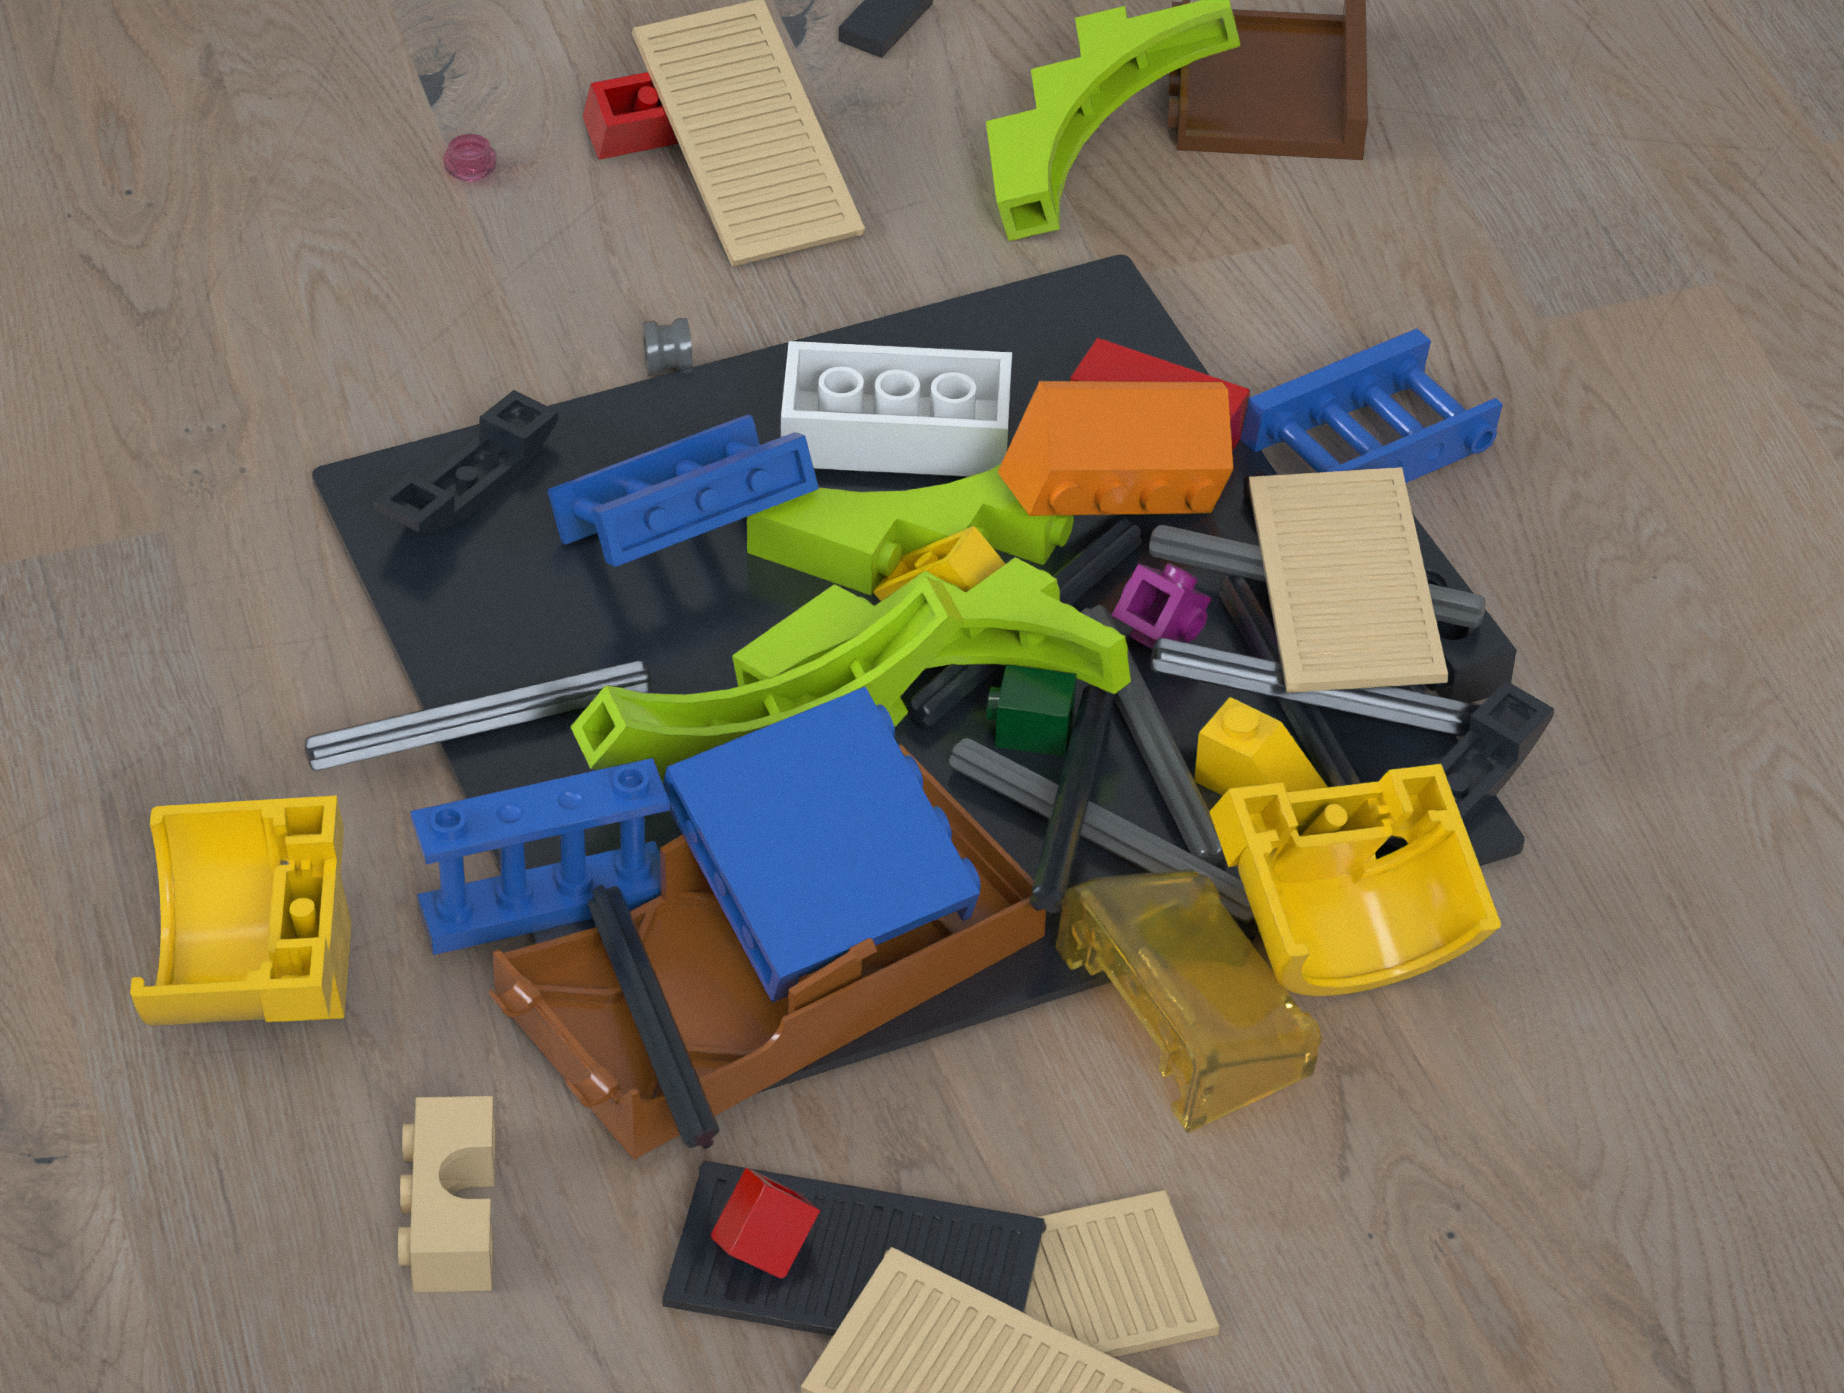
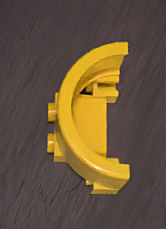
(1335, 911)
(241, 925)

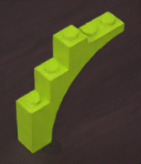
(1074, 96)
(863, 534)
(1007, 620)
(669, 728)

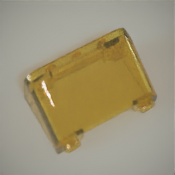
(1193, 986)

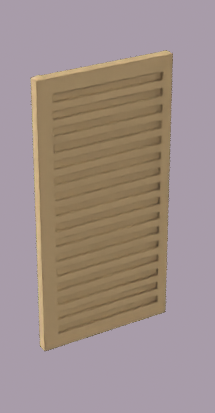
(748, 132)
(1346, 580)
(1120, 1277)
(941, 1336)

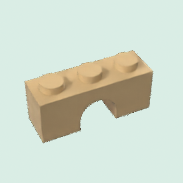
(448, 1234)

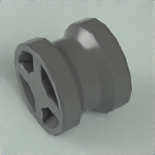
(666, 346)

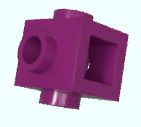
(1162, 605)

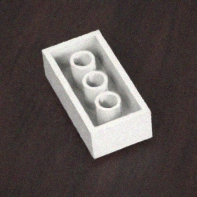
(898, 407)

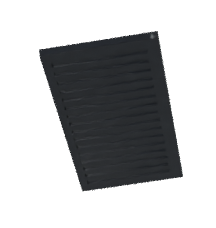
(843, 1250)

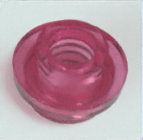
(469, 157)

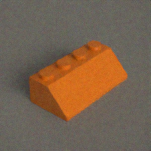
(1121, 448)

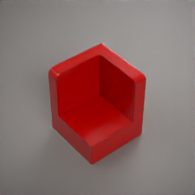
(764, 1223)

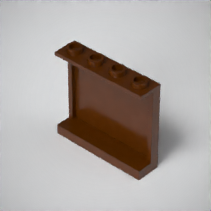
(1283, 92)

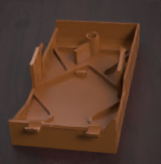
(735, 1035)

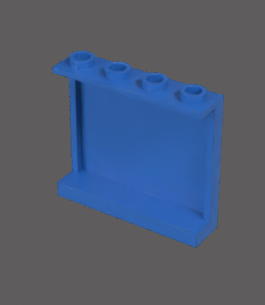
(818, 838)

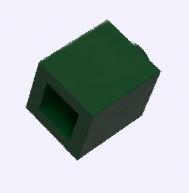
(1033, 709)

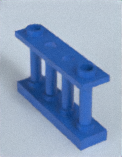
(1366, 381)
(682, 490)
(546, 895)

